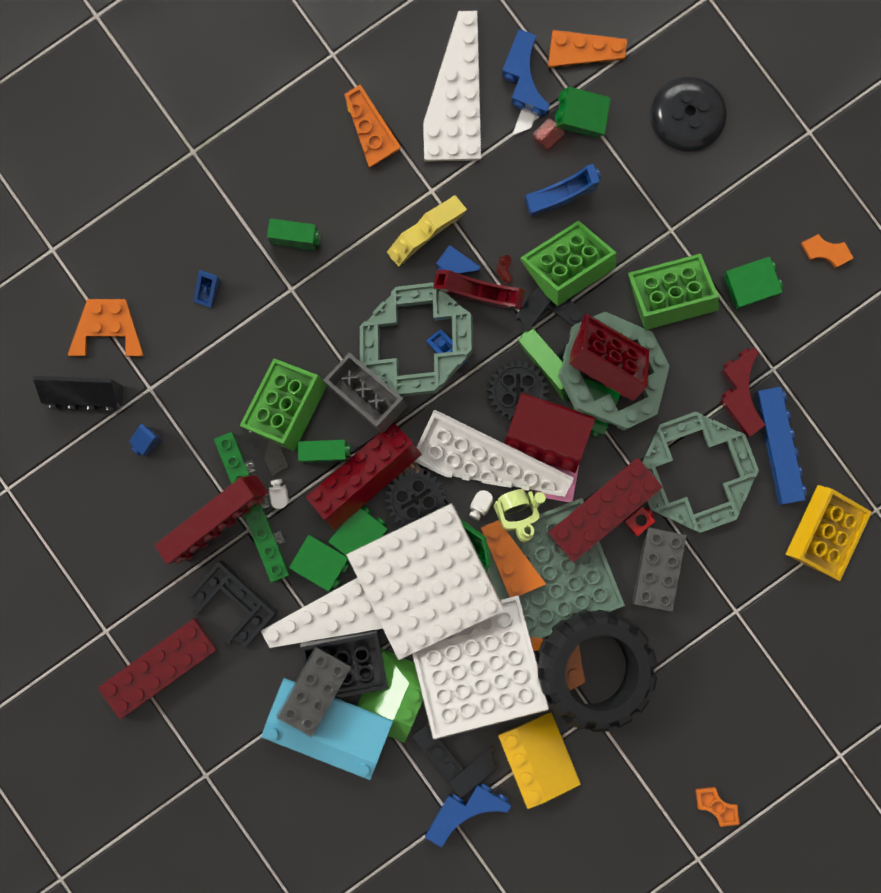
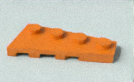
(580, 48)
(371, 129)
(512, 564)

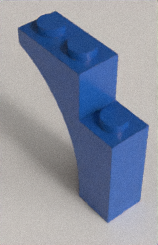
(518, 69)
(564, 191)
(455, 812)

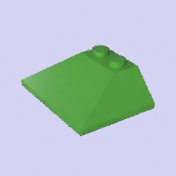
(401, 698)

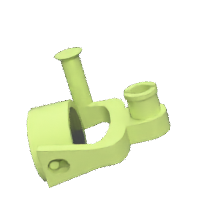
(517, 501)

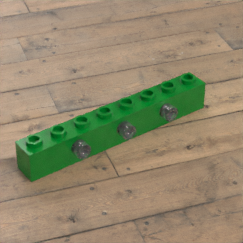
(257, 520)

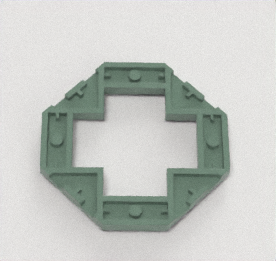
(444, 363)
(605, 408)
(735, 490)

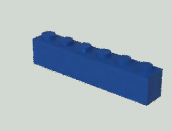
(780, 445)

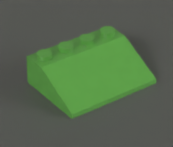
(569, 262)
(673, 291)
(284, 404)

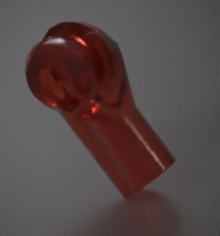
(502, 268)

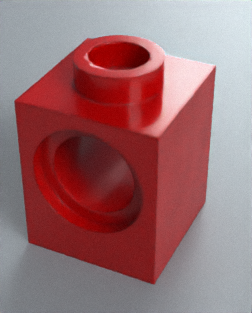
(633, 526)

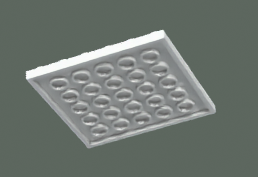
(425, 581)
(481, 674)

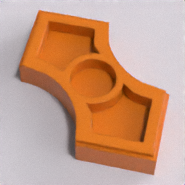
(834, 253)
(709, 800)

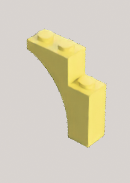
(427, 227)

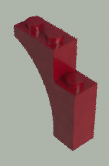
(477, 290)
(739, 402)

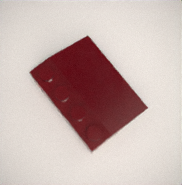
(610, 358)
(549, 432)

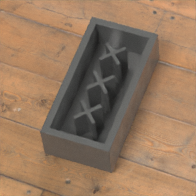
(365, 393)
(659, 569)
(313, 691)

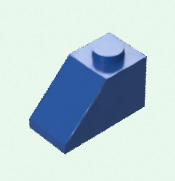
(457, 262)
(441, 343)
(144, 440)

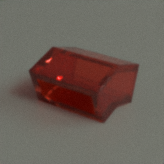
(548, 134)

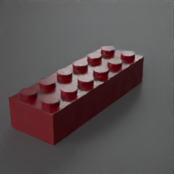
(363, 476)
(604, 510)
(212, 519)
(158, 668)

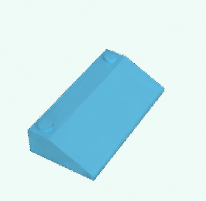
(344, 738)

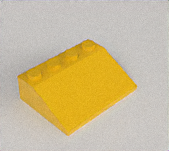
(828, 532)
(539, 760)

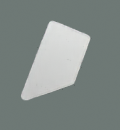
(524, 121)

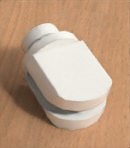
(278, 494)
(480, 504)

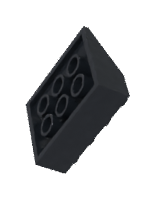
(79, 392)
(361, 653)

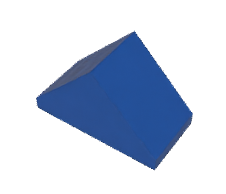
(206, 288)

